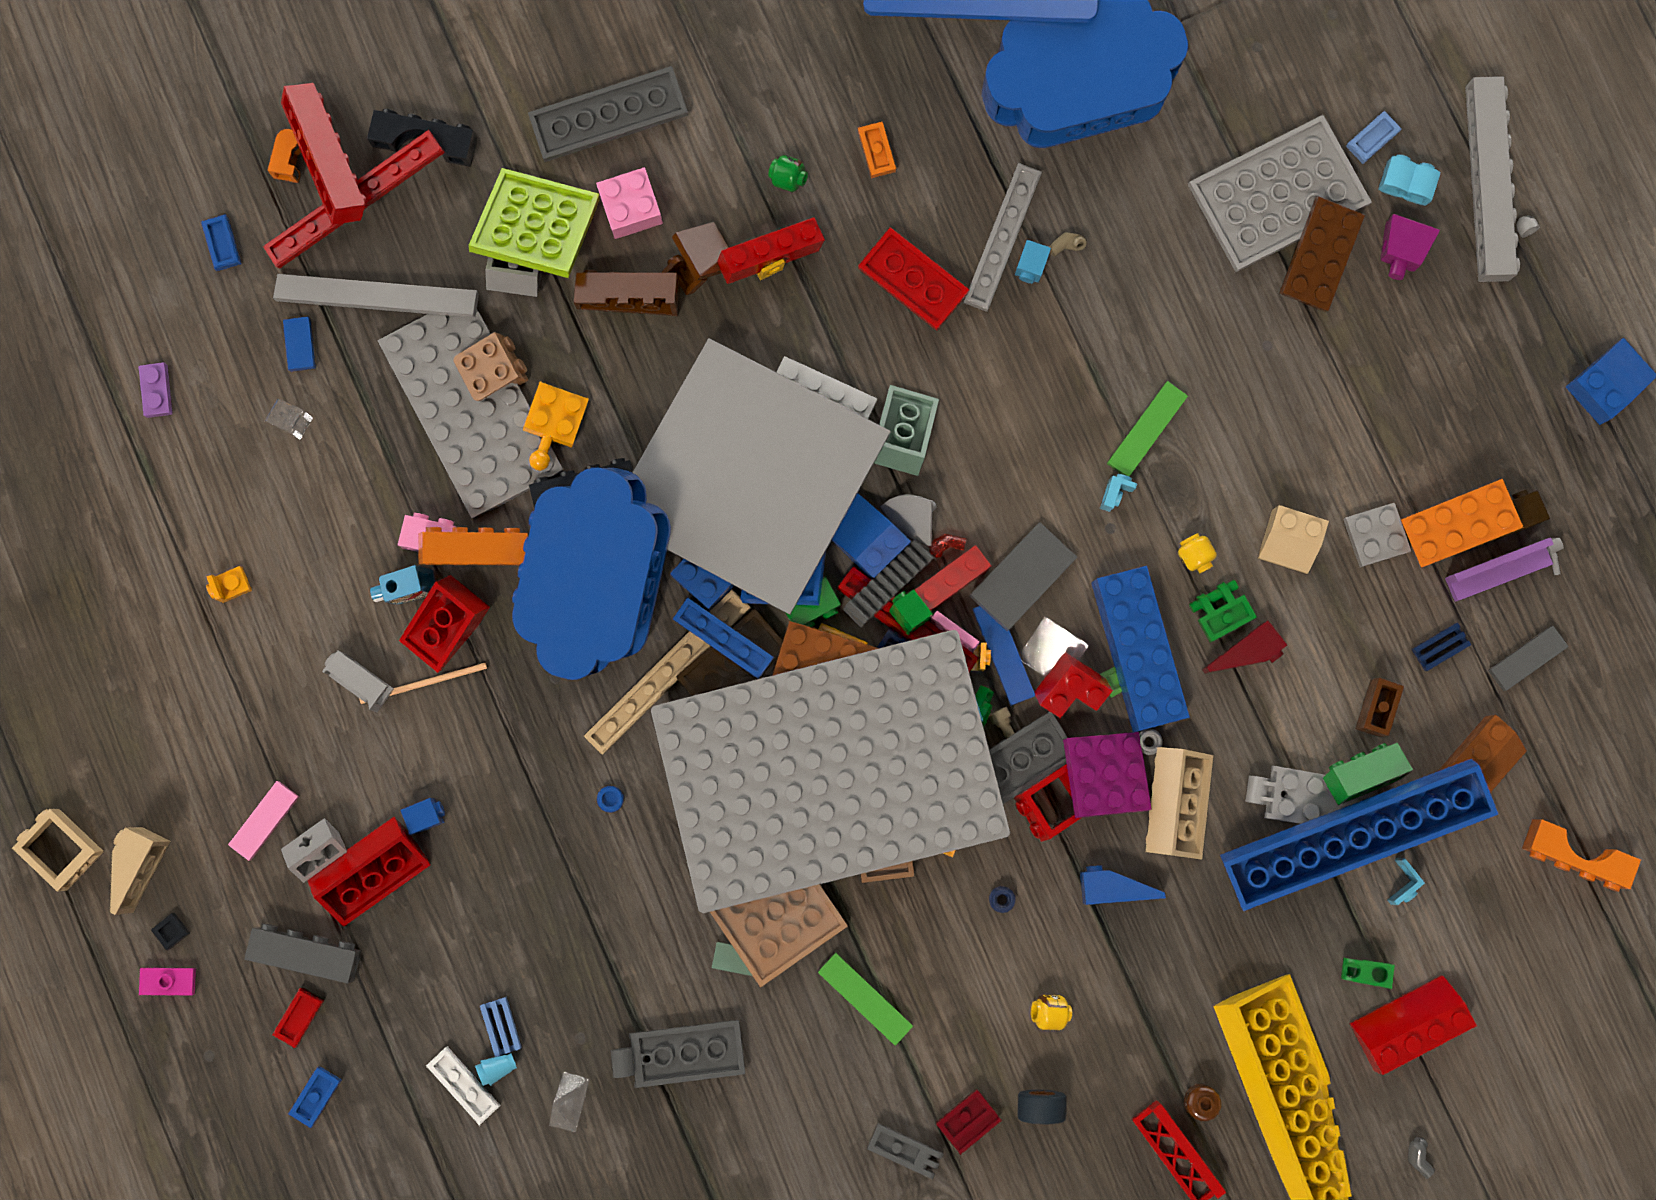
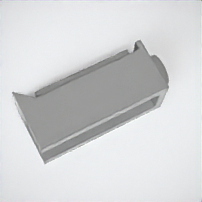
(358, 680)

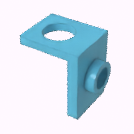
(1409, 891)

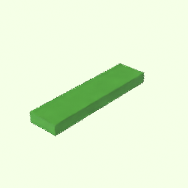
(1147, 429)
(865, 999)

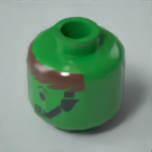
(788, 173)

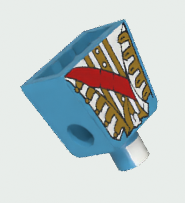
(404, 585)

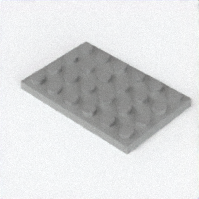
(1267, 194)

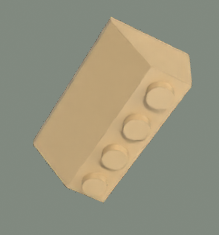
(1179, 803)

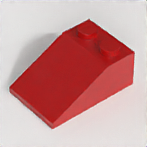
(443, 622)

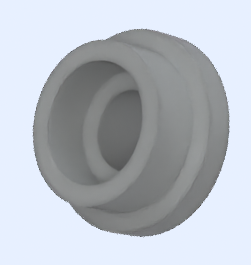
(1157, 741)

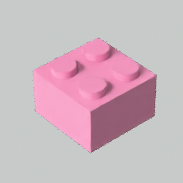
(629, 203)

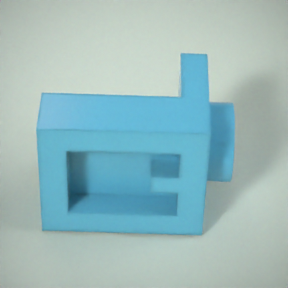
(1112, 494)

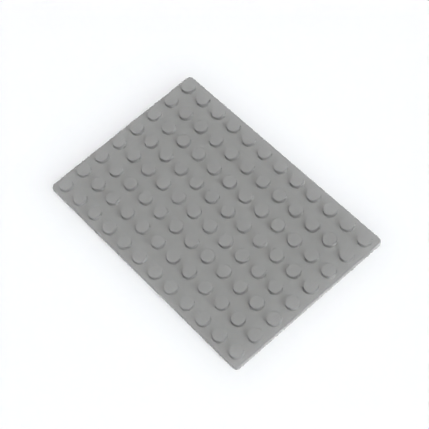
(829, 771)

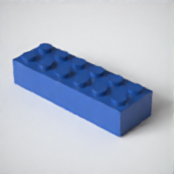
(1140, 649)

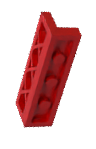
(1185, 1147)

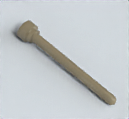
(1002, 721)

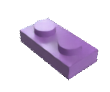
(155, 390)

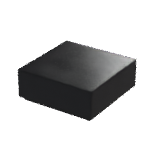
(170, 931)

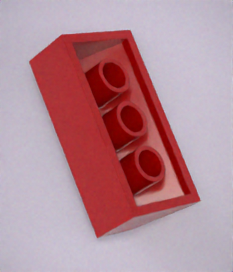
(368, 872)
(1412, 1025)

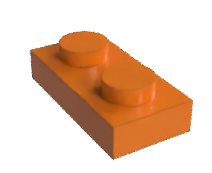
(876, 149)

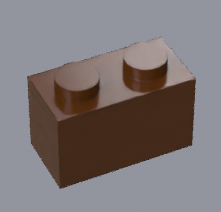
(1379, 707)

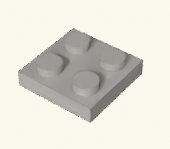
(1377, 535)

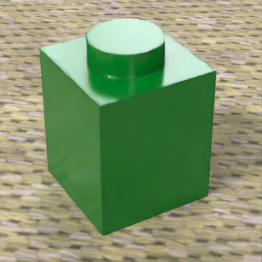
(910, 611)

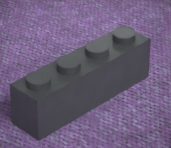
(303, 954)

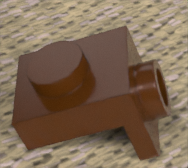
(686, 279)

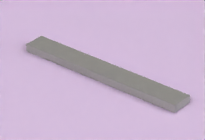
(376, 295)

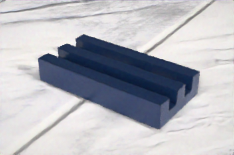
(1459, 636)

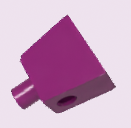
(1405, 245)

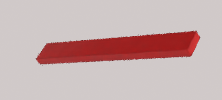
(373, 186)

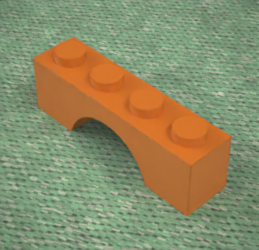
(1551, 842)

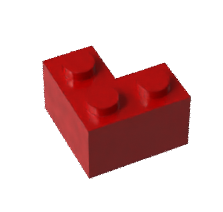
(1069, 681)

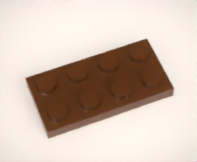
(1322, 254)

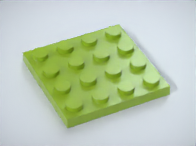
(534, 223)

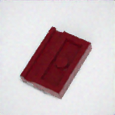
(968, 1121)

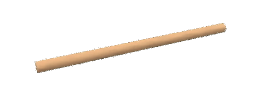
(436, 679)

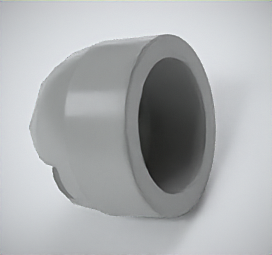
(1526, 226)

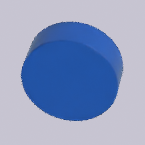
(610, 799)

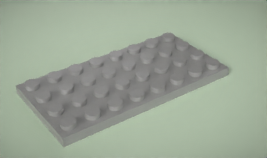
(475, 440)

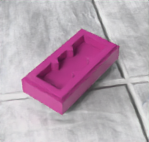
(167, 981)

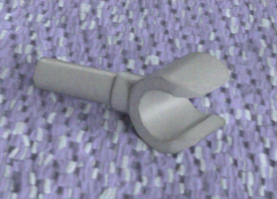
(1558, 545)

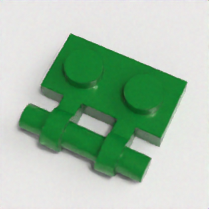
(1226, 618)

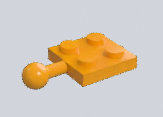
(555, 418)

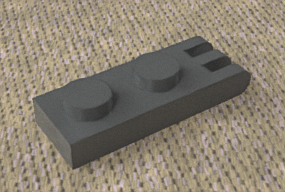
(904, 1150)

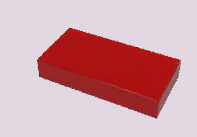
(298, 1017)

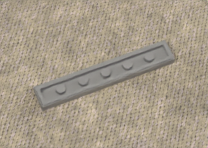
(1002, 237)

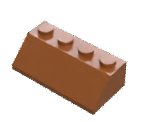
(1492, 747)

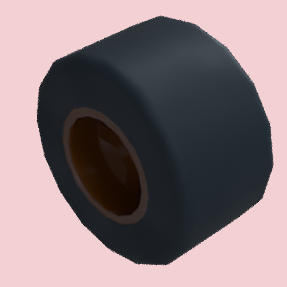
(1041, 1107)

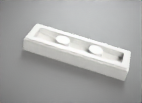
(463, 1085)

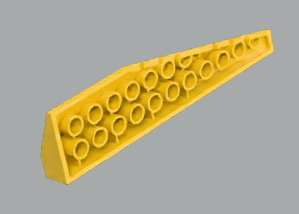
(1287, 1087)

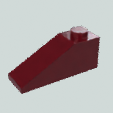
(1254, 648)

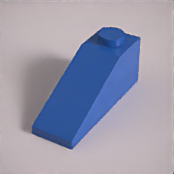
(1108, 887)

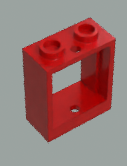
(1028, 808)

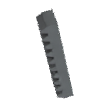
(888, 583)

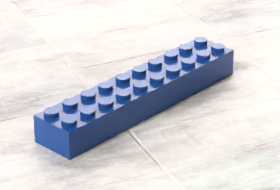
(1359, 834)

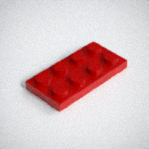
(913, 279)

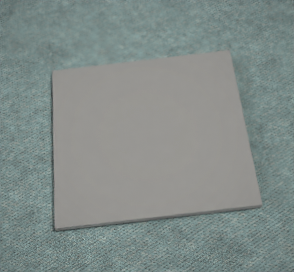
(755, 473)

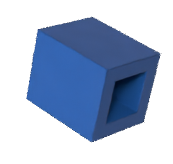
(423, 815)

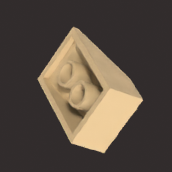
(133, 865)

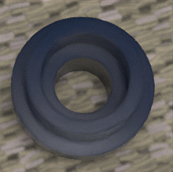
(1004, 907)

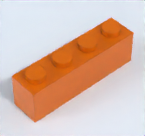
(471, 547)

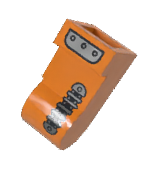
(284, 157)

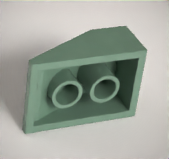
(910, 422)

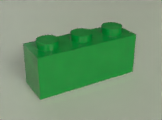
(1367, 772)

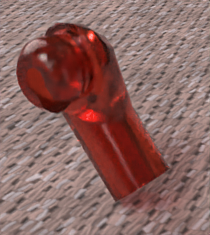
(946, 541)

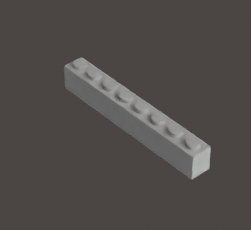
(1492, 179)

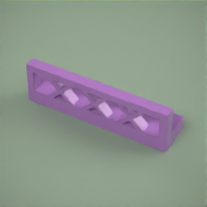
(1500, 570)

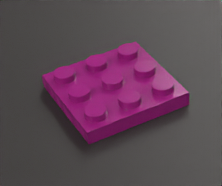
(1107, 775)

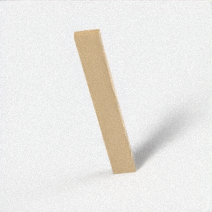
(659, 679)

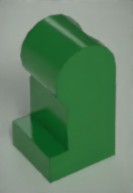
(1368, 972)

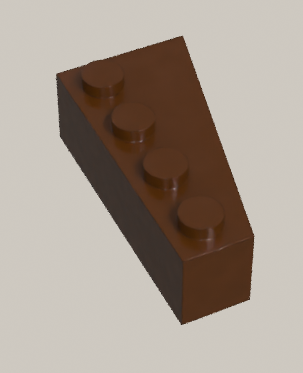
(628, 292)

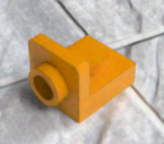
(228, 585)

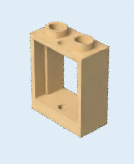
(76, 868)

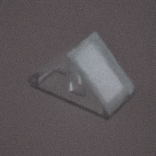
(289, 418)

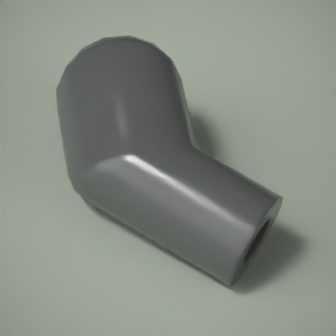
(1417, 1157)

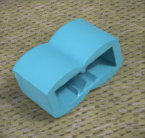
(1409, 180)

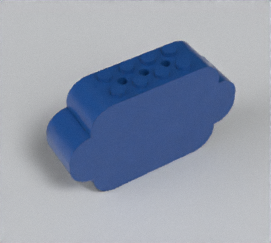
(1084, 77)
(590, 572)

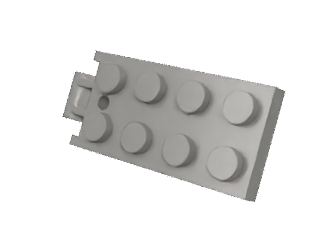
(1304, 797)

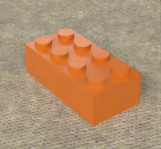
(1462, 523)

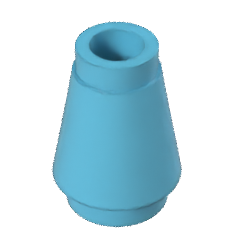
(495, 1068)

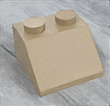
(1292, 539)

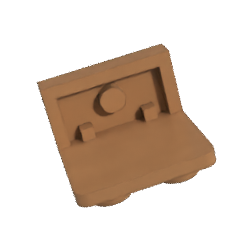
(490, 366)

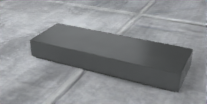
(1528, 658)

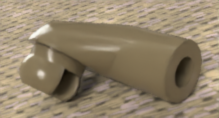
(1067, 241)

